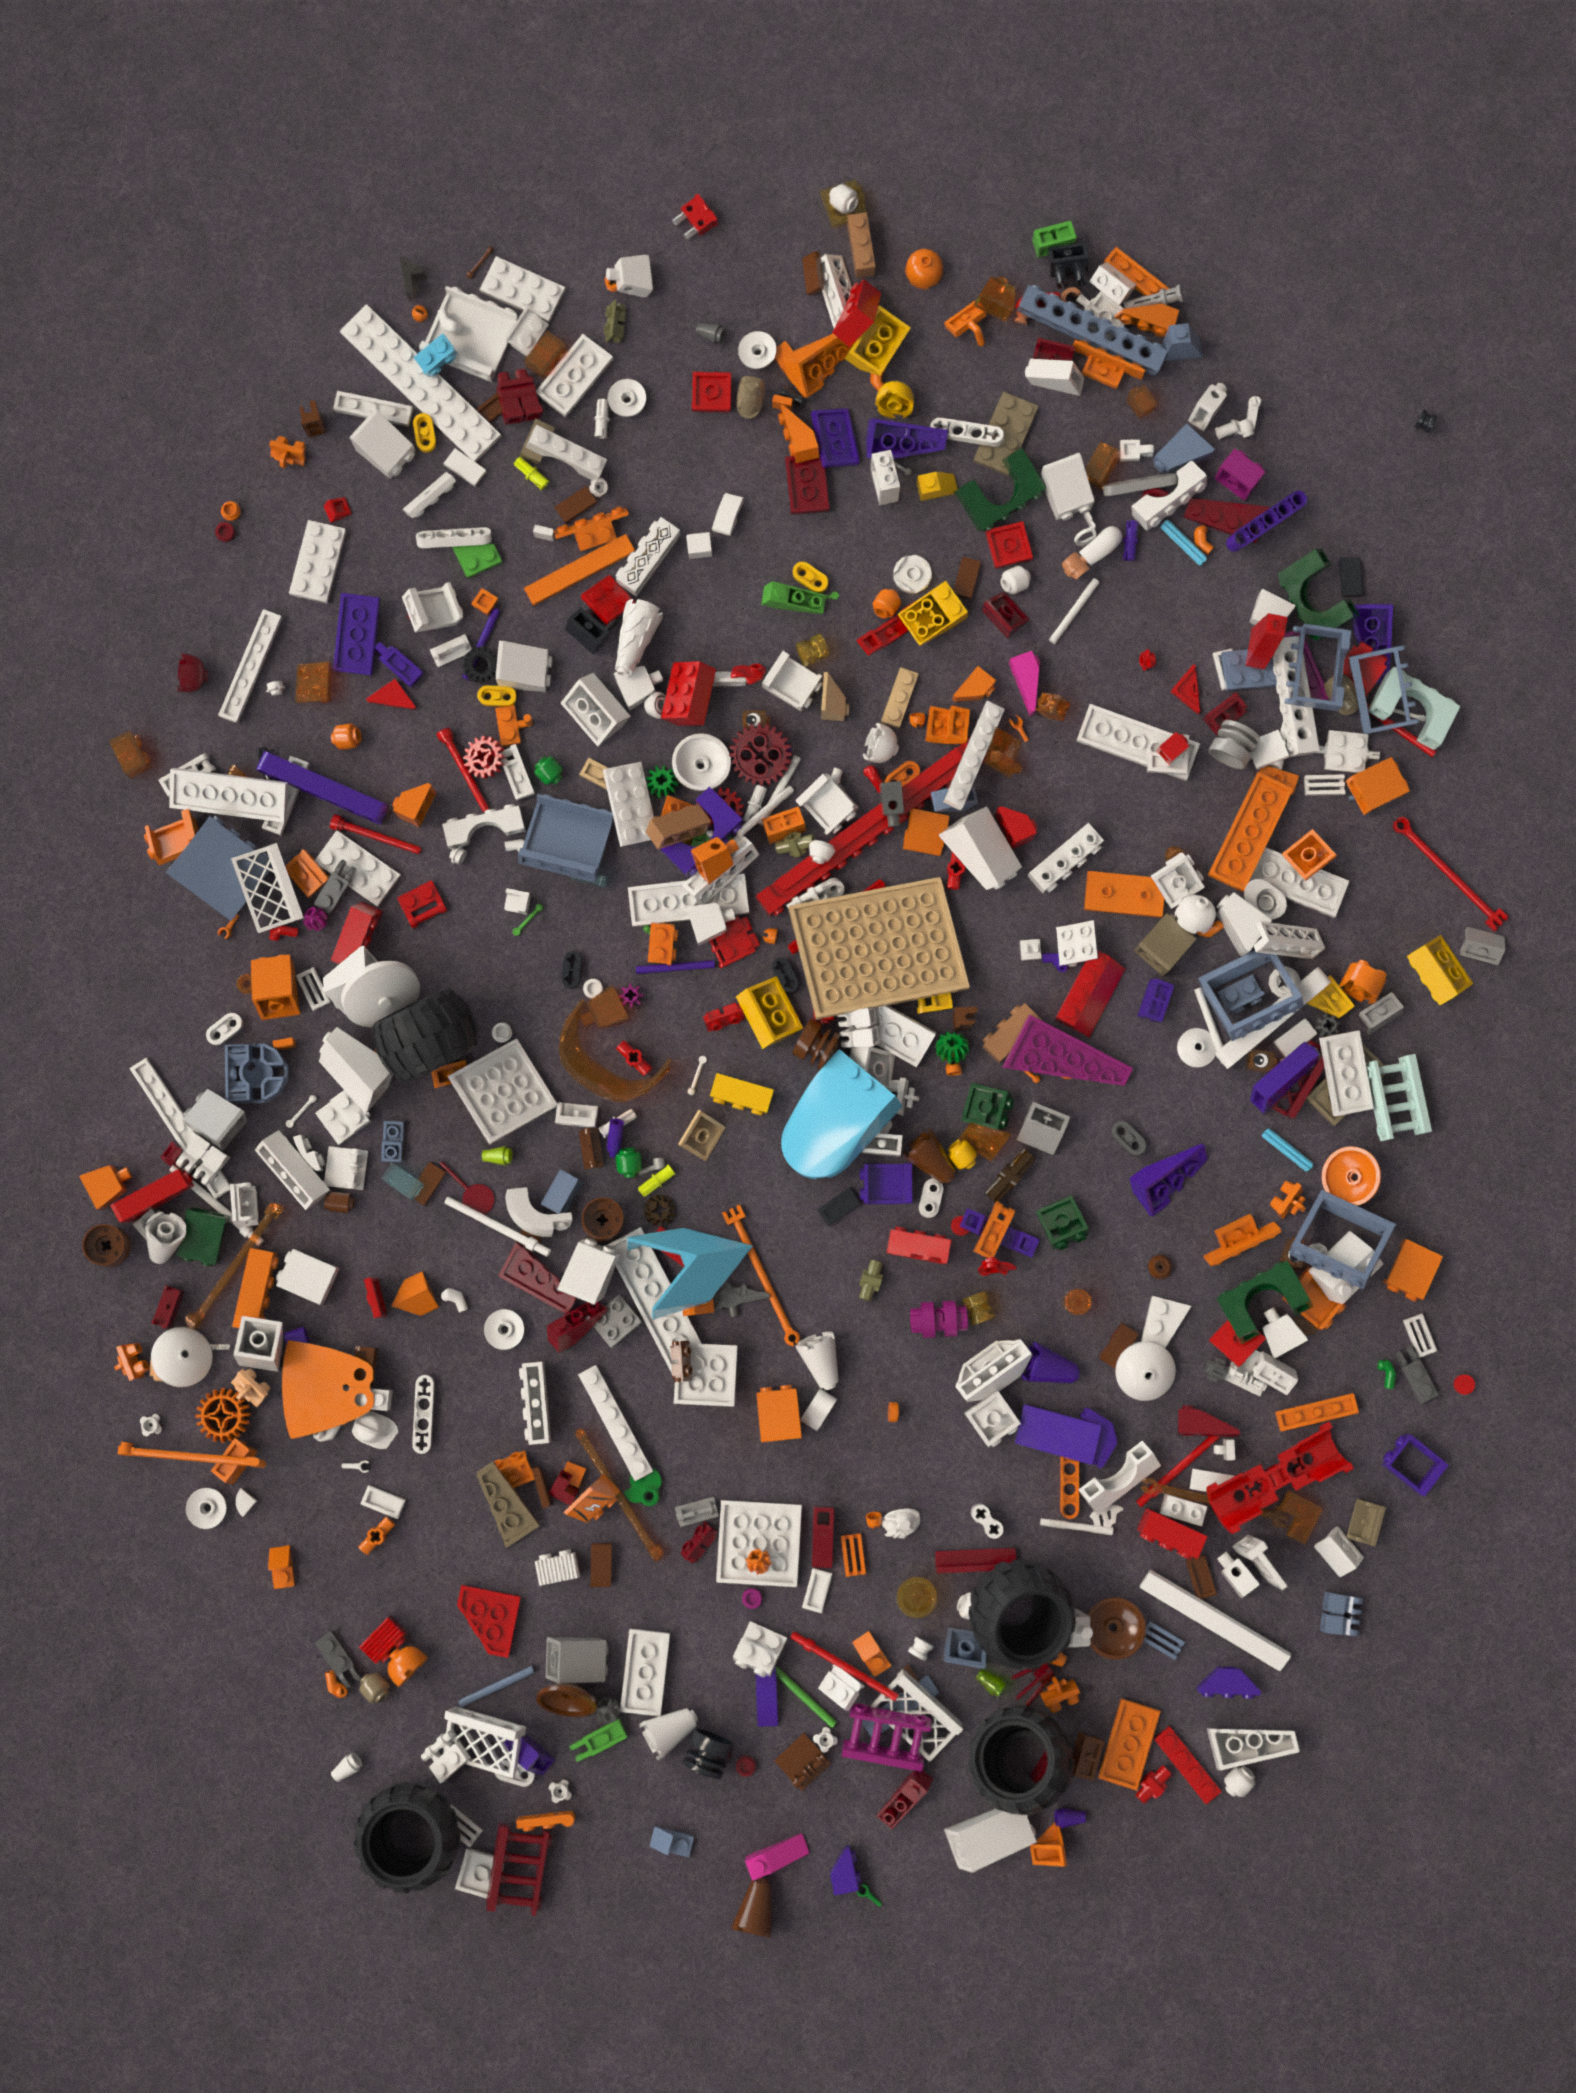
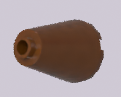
(930, 1157)
(755, 1910)

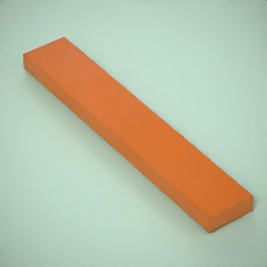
(579, 570)

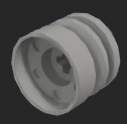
(1234, 744)

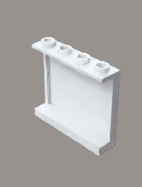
(481, 334)

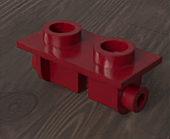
(703, 1535)

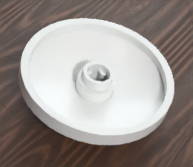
(379, 992)

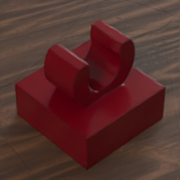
(171, 1153)

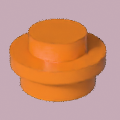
(230, 511)

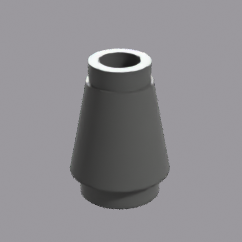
(712, 332)

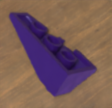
(903, 438)
(1375, 628)
(1159, 1180)

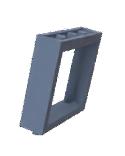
(1259, 1020)
(1355, 1215)

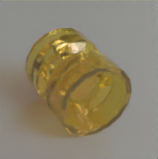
(812, 649)
(979, 1308)

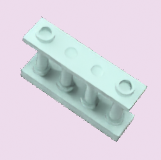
(1414, 1092)

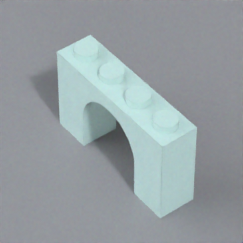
(1439, 709)

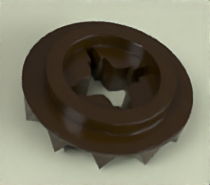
(667, 1215)

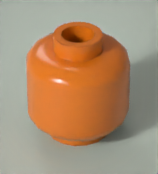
(886, 603)
(346, 736)

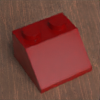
(1016, 826)

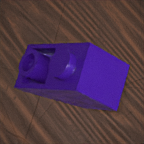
(843, 1874)

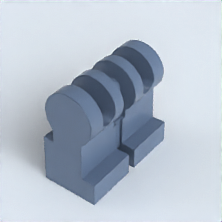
(1334, 1621)

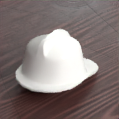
(1265, 898)
(374, 1430)

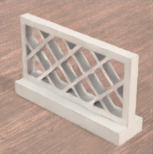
(283, 881)
(1252, 1549)
(932, 1706)
(489, 1725)

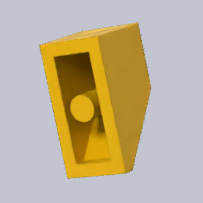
(935, 485)

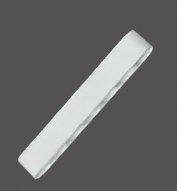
(1236, 1049)

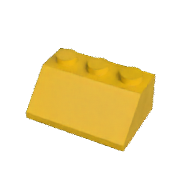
(878, 343)
(1440, 970)
(769, 1012)

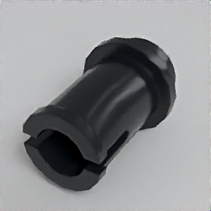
(796, 396)

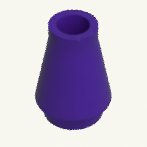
(1068, 1817)

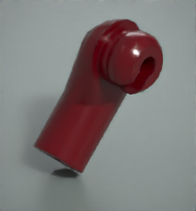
(1155, 492)

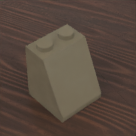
(1165, 944)

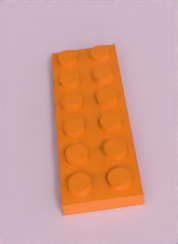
(1250, 832)

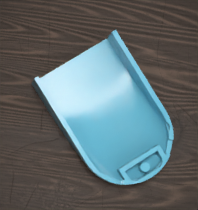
(836, 1118)

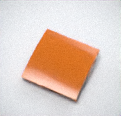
(947, 725)
(924, 832)

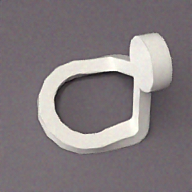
(1092, 528)

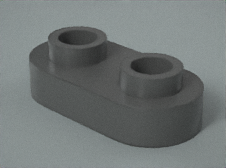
(1128, 1138)

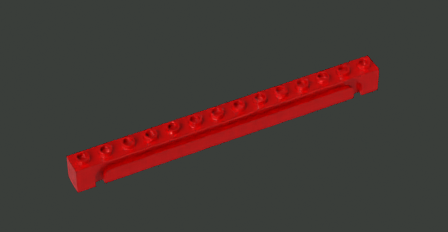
(860, 834)

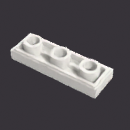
(430, 495)

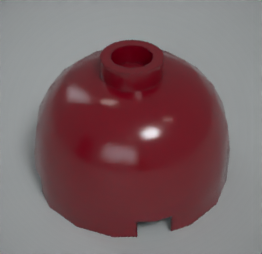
(191, 673)

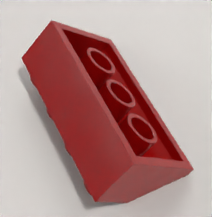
(1090, 994)

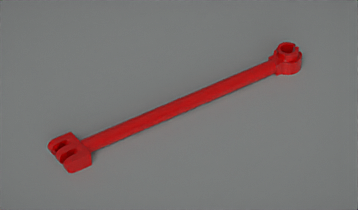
(1492, 916)

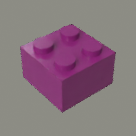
(1240, 474)

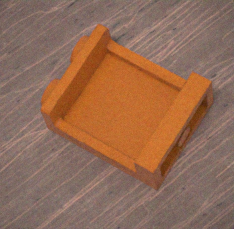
(1377, 785)
(172, 839)
(1413, 1270)
(1323, 1309)

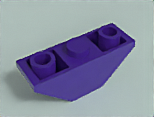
(1107, 1438)
(1228, 1682)

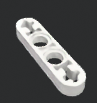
(968, 428)
(453, 537)
(426, 1414)

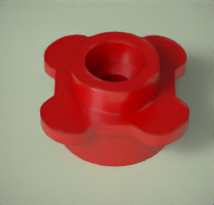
(1147, 659)

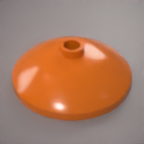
(1339, 1173)

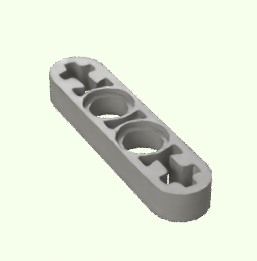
(1140, 484)

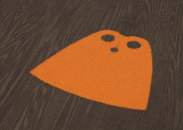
(314, 1388)

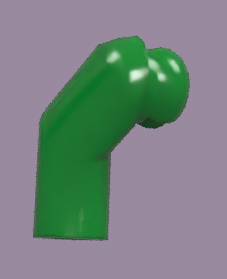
(1389, 1371)

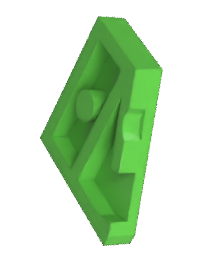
(477, 558)

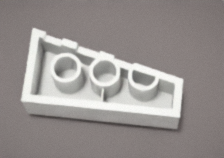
(1247, 1746)

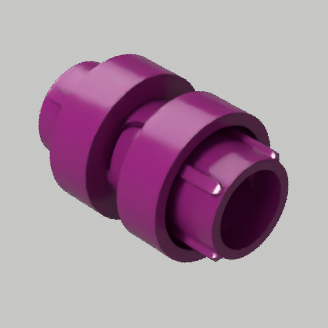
(932, 1319)

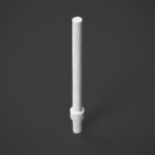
(245, 1231)
(530, 1243)

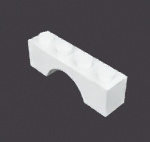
(582, 460)
(1151, 510)
(460, 831)
(1103, 1492)

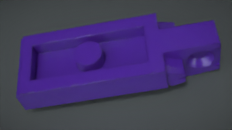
(399, 664)

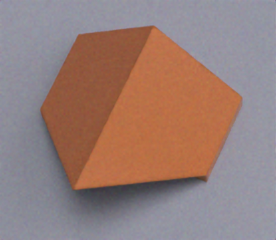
(415, 1296)
(1049, 1848)

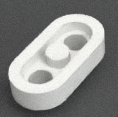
(837, 891)
(223, 1026)
(929, 1197)
(518, 1780)

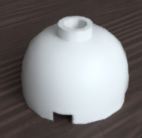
(881, 744)
(1195, 914)

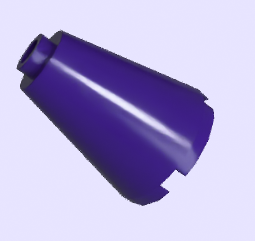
(1049, 1366)

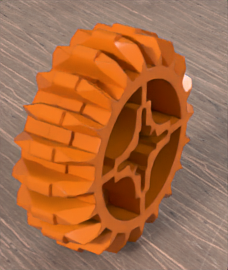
(223, 1434)

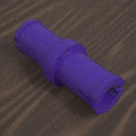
(1130, 540)

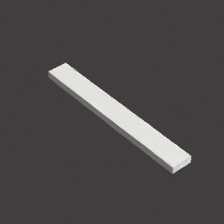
(173, 1117)
(1215, 1620)

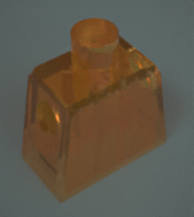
(997, 298)
(605, 1010)

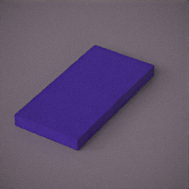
(356, 634)
(1058, 1434)

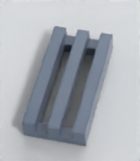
(1176, 1649)

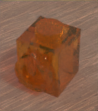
(1052, 706)

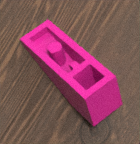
(1026, 672)
(776, 1856)

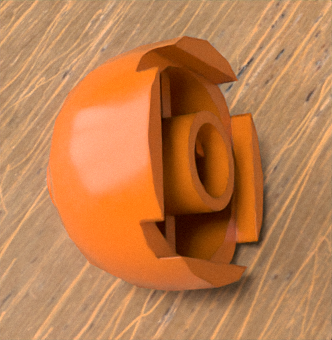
(924, 268)
(405, 1663)

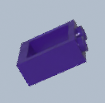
(1430, 1477)

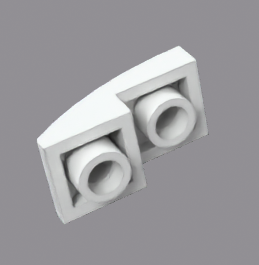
(727, 514)
(312, 1158)
(1201, 1479)

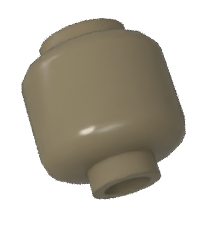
(374, 1688)

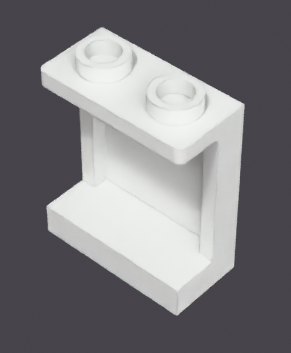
(432, 608)
(792, 682)
(828, 804)
(307, 1276)

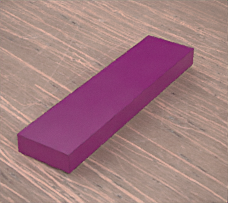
(1315, 681)

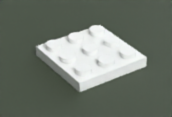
(712, 1376)

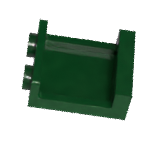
(203, 1236)

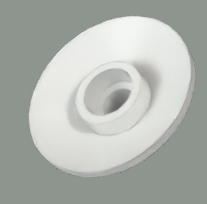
(753, 342)
(626, 389)
(1187, 1050)
(493, 1327)
(196, 1512)

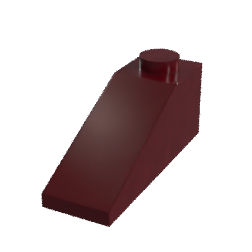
(1198, 1423)

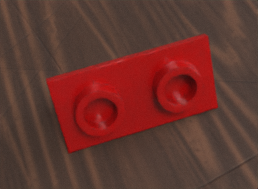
(732, 1015)

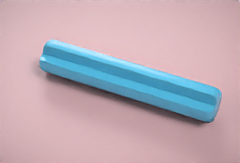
(1180, 539)
(1287, 1149)

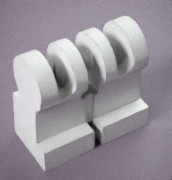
(864, 1034)
(212, 1157)

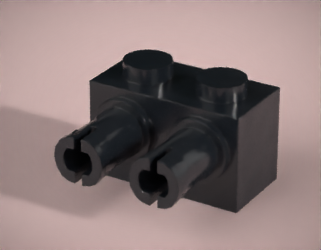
(1069, 260)
(588, 630)

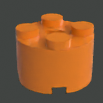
(1363, 982)

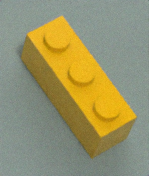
(741, 1094)

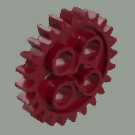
(748, 765)

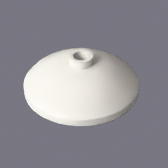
(701, 750)
(1139, 1360)
(170, 1364)

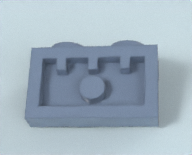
(1240, 994)

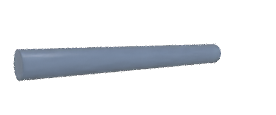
(496, 1686)

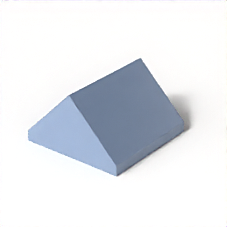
(963, 1649)

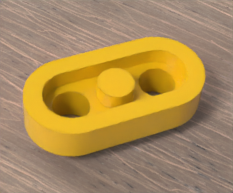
(424, 433)
(812, 576)
(497, 696)

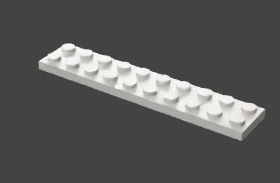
(429, 394)

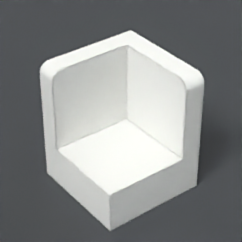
(699, 545)
(517, 901)

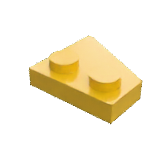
(1332, 1000)

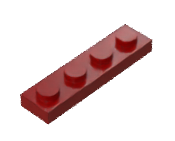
(1187, 1765)

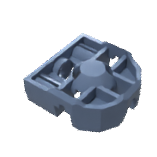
(259, 1077)

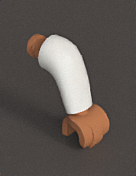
(1096, 550)

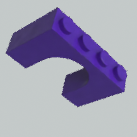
(725, 824)

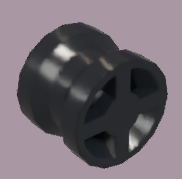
(1425, 421)

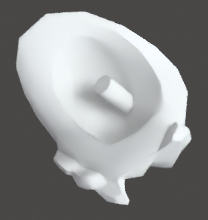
(901, 1522)

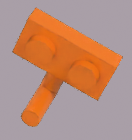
(967, 319)
(509, 726)

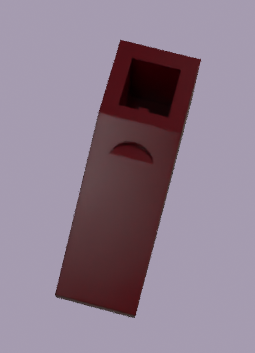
(574, 1325)
(822, 1536)
(905, 1797)

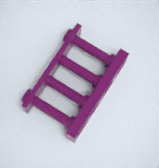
(886, 1755)

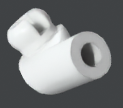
(448, 324)
(514, 845)
(456, 1297)
(327, 1434)

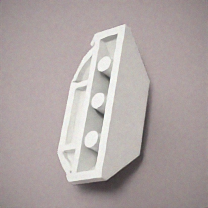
(992, 1369)

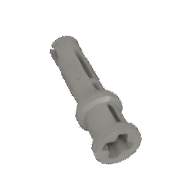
(1163, 297)

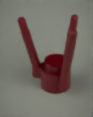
(1042, 1675)

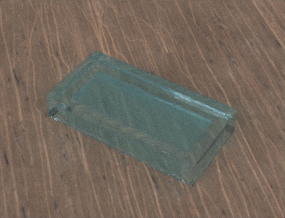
(402, 1181)

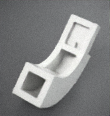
(531, 1220)

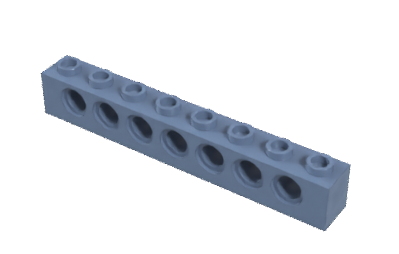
(1081, 332)

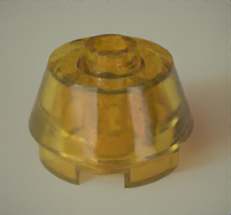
(916, 1597)

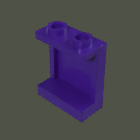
(886, 1183)

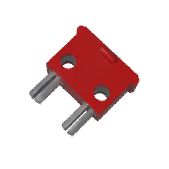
(698, 216)

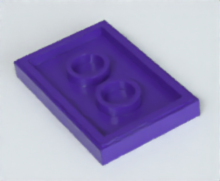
(835, 437)

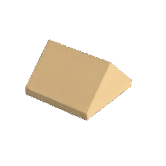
(701, 1135)

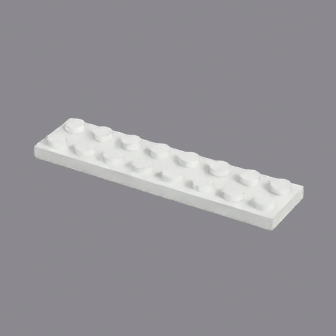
(646, 1285)

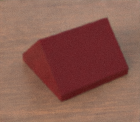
(1004, 614)

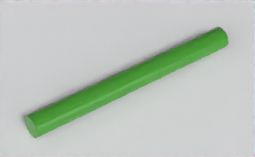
(805, 1697)

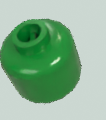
(548, 770)
(628, 1162)

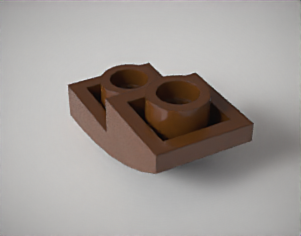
(1120, 1340)
(600, 1564)

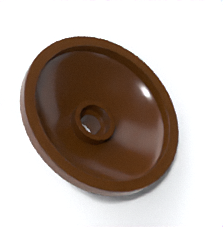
(1129, 1631)
(566, 1700)

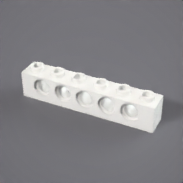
(1305, 723)

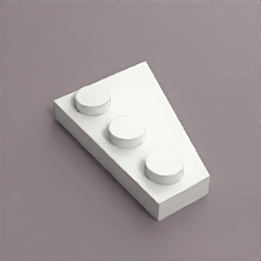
(1163, 1320)

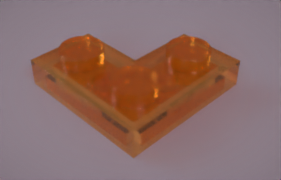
(1304, 1515)

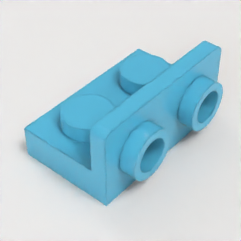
(436, 355)

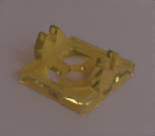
(834, 219)

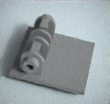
(617, 1321)

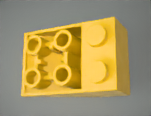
(933, 614)

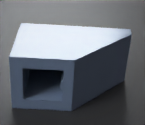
(940, 806)

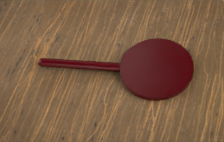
(476, 1196)

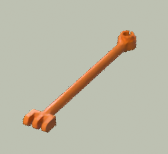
(735, 1219)
(128, 1450)

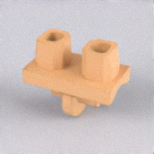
(249, 1388)

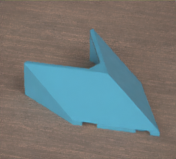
(707, 1265)

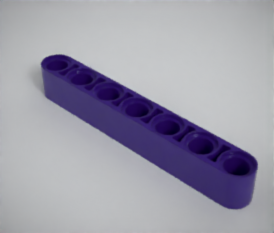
(322, 788)

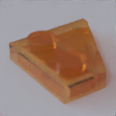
(985, 1139)

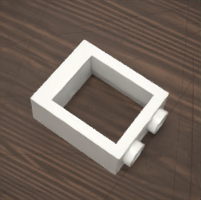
(884, 479)

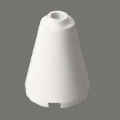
(164, 1235)
(820, 1358)
(668, 1730)

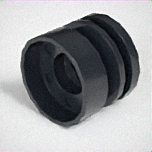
(707, 1757)

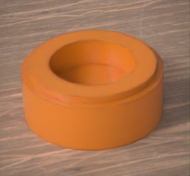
(893, 1412)

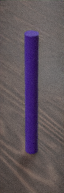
(485, 634)
(675, 967)

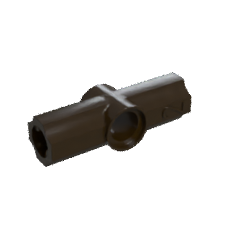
(1009, 1176)

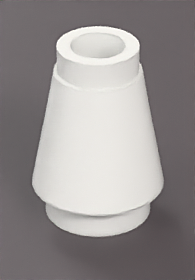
(349, 1765)

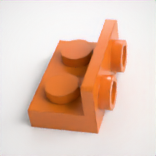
(661, 943)
(516, 1468)

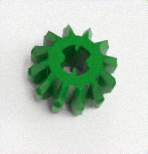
(667, 785)
(952, 1047)

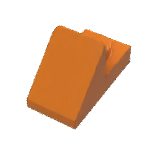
(441, 1075)
(281, 1565)
(871, 1654)

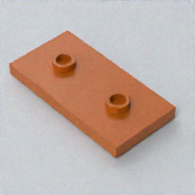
(1123, 894)
(1129, 1744)

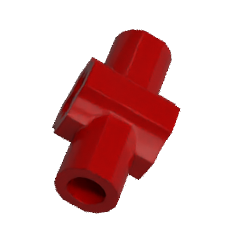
(954, 878)
(626, 1050)
(1153, 1784)

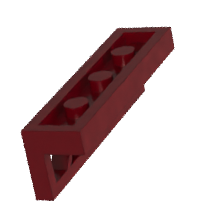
(1304, 1088)
(972, 1559)

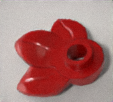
(752, 673)
(993, 1265)

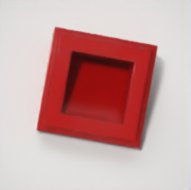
(337, 509)

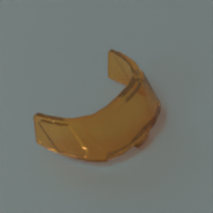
(592, 1074)

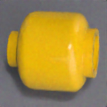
(962, 1154)

